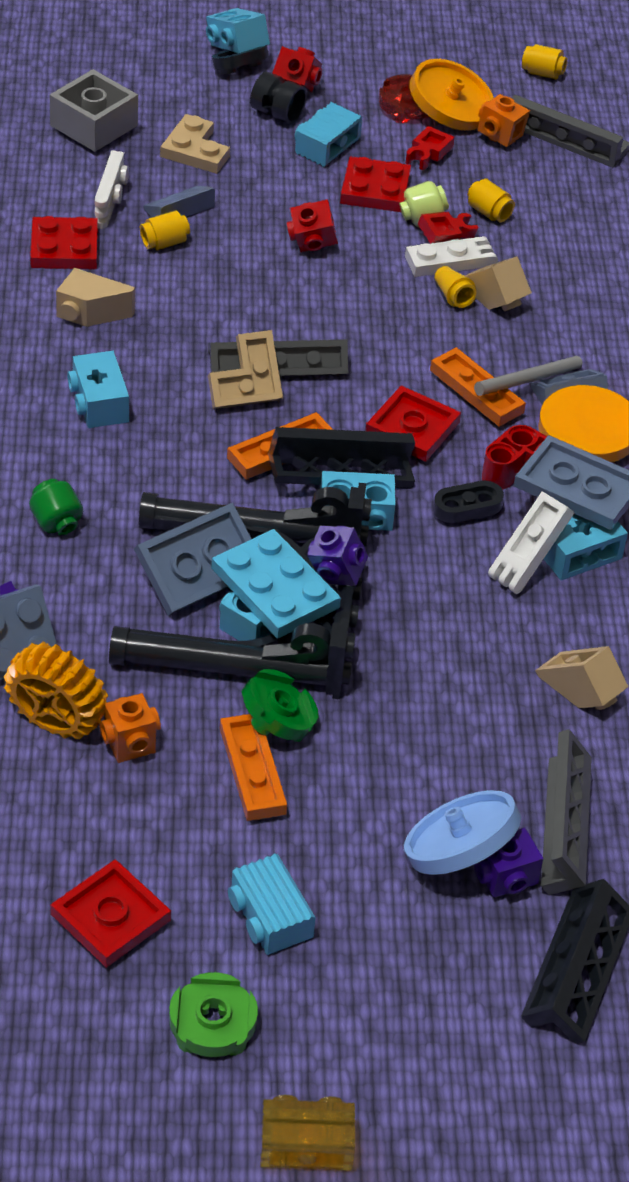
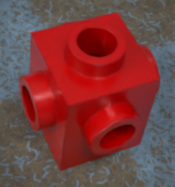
(299, 67)
(312, 226)

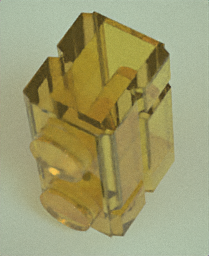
(307, 1133)

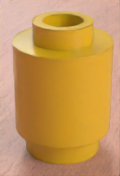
(544, 61)
(490, 200)
(164, 230)

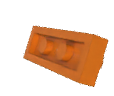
(461, 375)
(252, 455)
(253, 768)

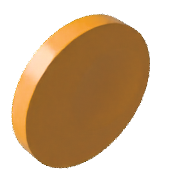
(449, 93)
(588, 419)

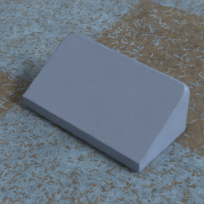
(185, 202)
(545, 387)

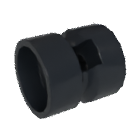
(278, 97)

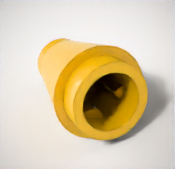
(457, 288)

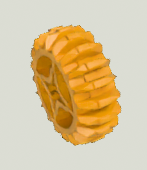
(55, 690)

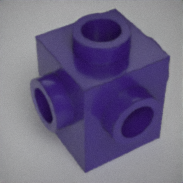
(338, 555)
(512, 866)

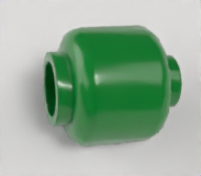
(56, 506)

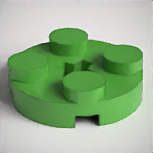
(210, 1037)

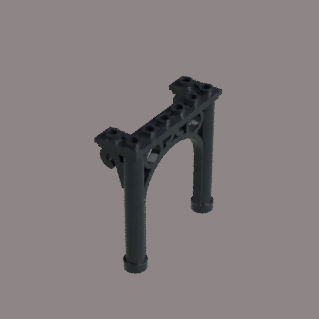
(310, 652)

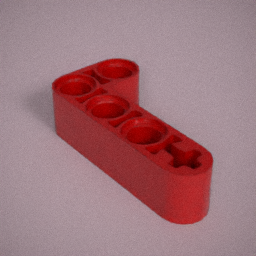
(509, 454)

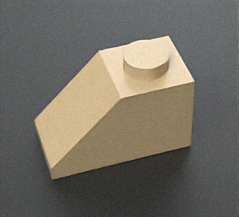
(501, 284)
(93, 299)
(585, 677)

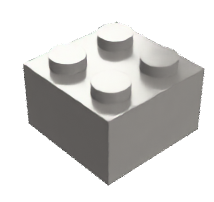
(94, 110)

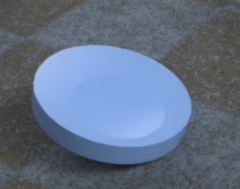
(462, 832)

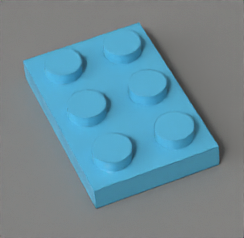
(275, 583)

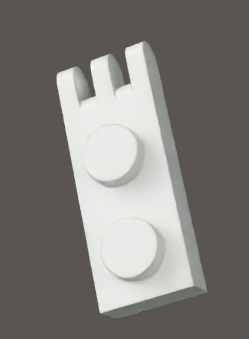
(110, 188)
(456, 254)
(530, 542)

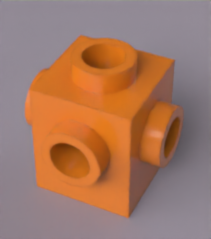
(502, 120)
(130, 727)

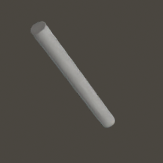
(527, 375)

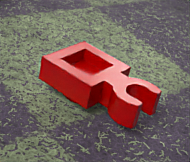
(429, 145)
(442, 227)

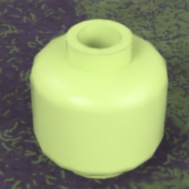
(423, 199)

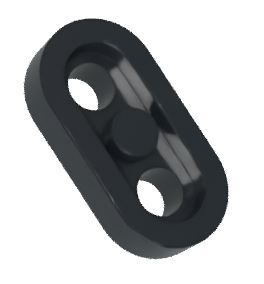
(229, 61)
(468, 501)

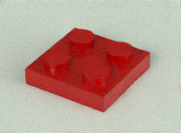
(375, 183)
(64, 243)
(416, 414)
(110, 912)

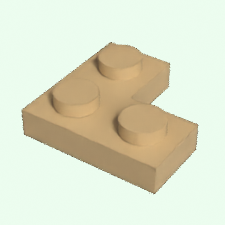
(191, 146)
(256, 380)

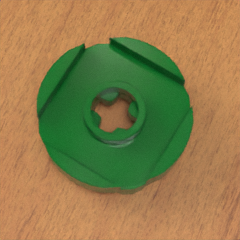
(279, 706)

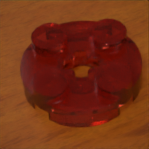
(397, 99)

